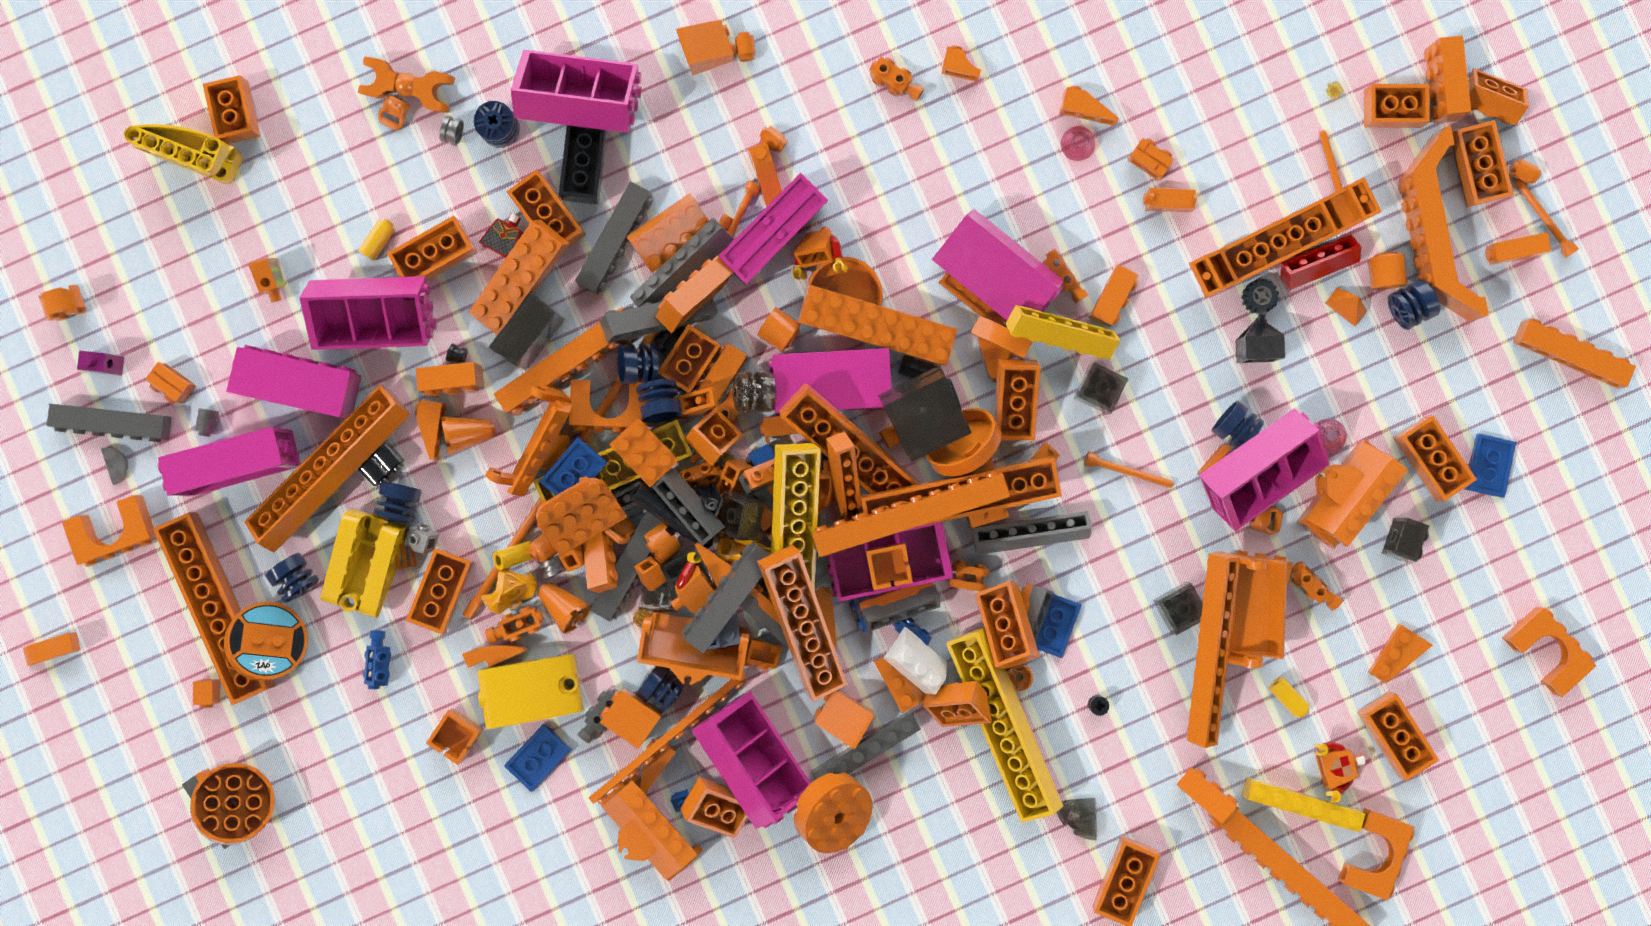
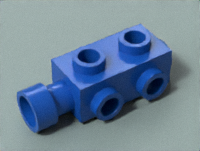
(378, 663)

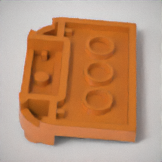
(578, 514)

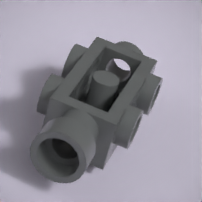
(587, 733)

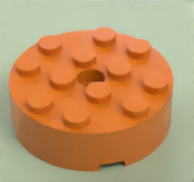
(833, 812)
(229, 825)

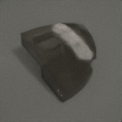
(658, 599)
(1080, 816)

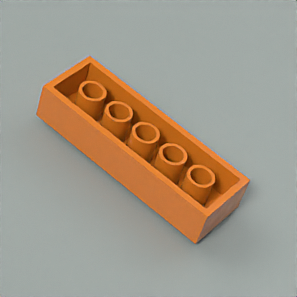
(519, 275)

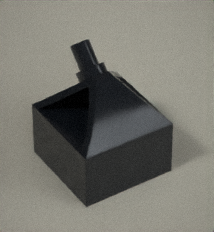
(1260, 342)

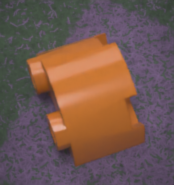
(662, 543)
(762, 654)

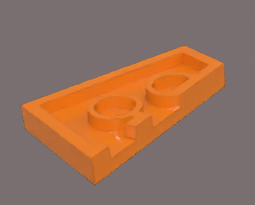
(1398, 653)

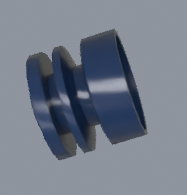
(499, 134)
(1414, 304)
(637, 363)
(658, 400)
(1236, 425)
(397, 502)
(290, 575)
(660, 688)

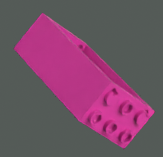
(576, 91)
(996, 267)
(368, 312)
(844, 378)
(229, 462)
(1265, 469)
(926, 557)
(752, 760)

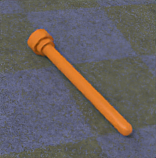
(1330, 160)
(751, 190)
(1567, 247)
(1092, 460)

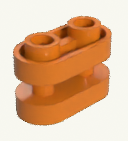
(962, 567)

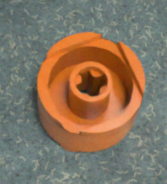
(61, 302)

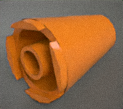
(466, 432)
(563, 606)

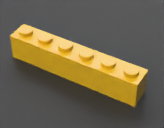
(1062, 332)
(1303, 804)

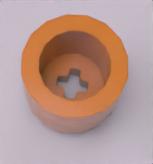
(1387, 271)
(779, 330)

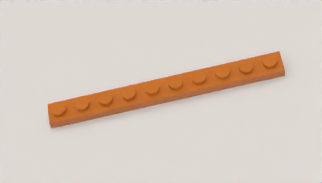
(662, 743)

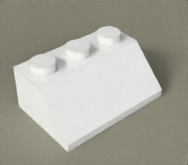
(917, 662)

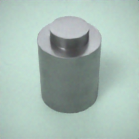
(206, 422)

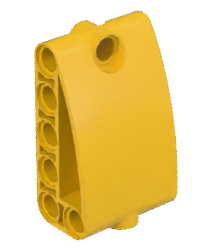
(185, 143)
(363, 562)
(529, 691)

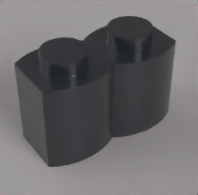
(381, 464)

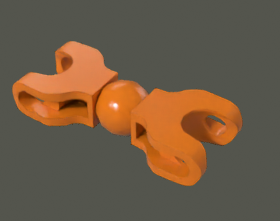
(406, 84)

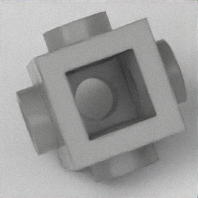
(421, 538)

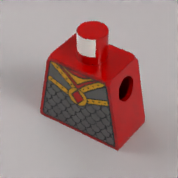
(502, 235)

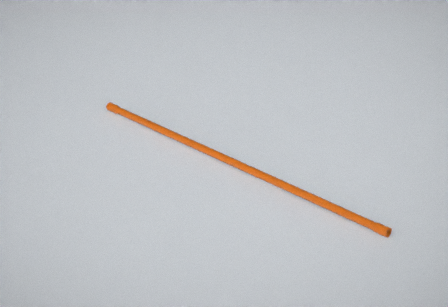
(476, 602)

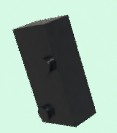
(582, 164)

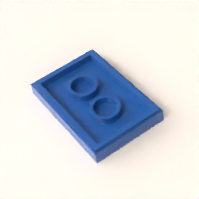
(574, 464)
(1491, 465)
(1057, 625)
(537, 757)

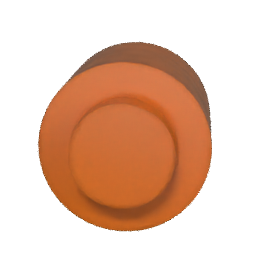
(745, 47)
(775, 140)
(1524, 171)

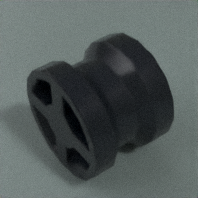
(456, 354)
(1096, 702)

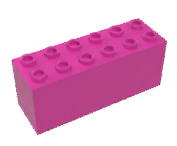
(773, 228)
(293, 381)

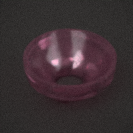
(1075, 152)
(1332, 424)

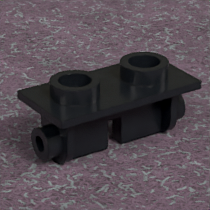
(666, 340)
(913, 367)
(711, 498)

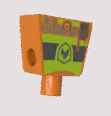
(268, 277)

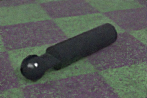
(657, 507)

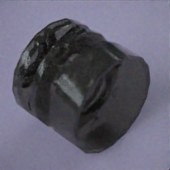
(754, 392)

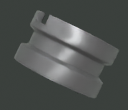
(451, 130)
(552, 567)

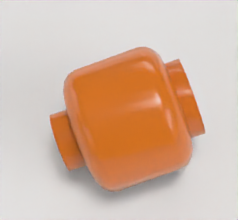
(541, 549)

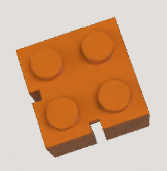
(888, 564)
(455, 733)

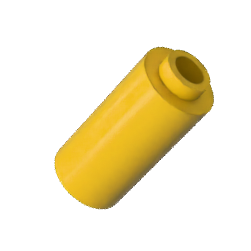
(377, 239)
(512, 555)
(1289, 697)

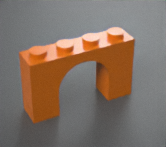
(583, 416)
(136, 531)
(1573, 662)
(1382, 879)

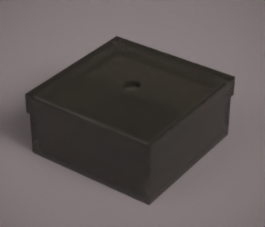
(527, 332)
(925, 413)

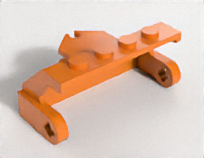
(544, 446)
(1350, 494)
(1259, 612)
(665, 647)
(647, 831)

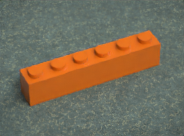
(1574, 354)
(844, 476)

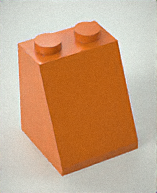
(706, 45)
(630, 717)
(844, 718)

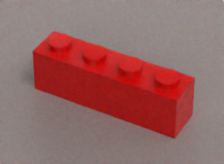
(1320, 262)

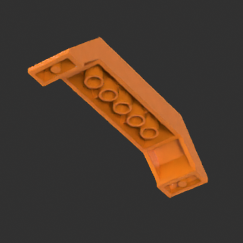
(1430, 231)
(1285, 238)

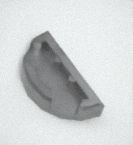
(116, 464)

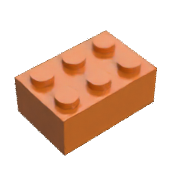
(1396, 106)
(231, 109)
(689, 359)
(450, 379)
(644, 452)
(713, 808)

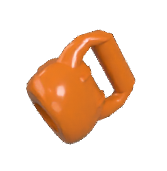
(396, 107)
(1262, 521)
(621, 531)

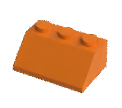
(1497, 97)
(902, 690)
(959, 704)

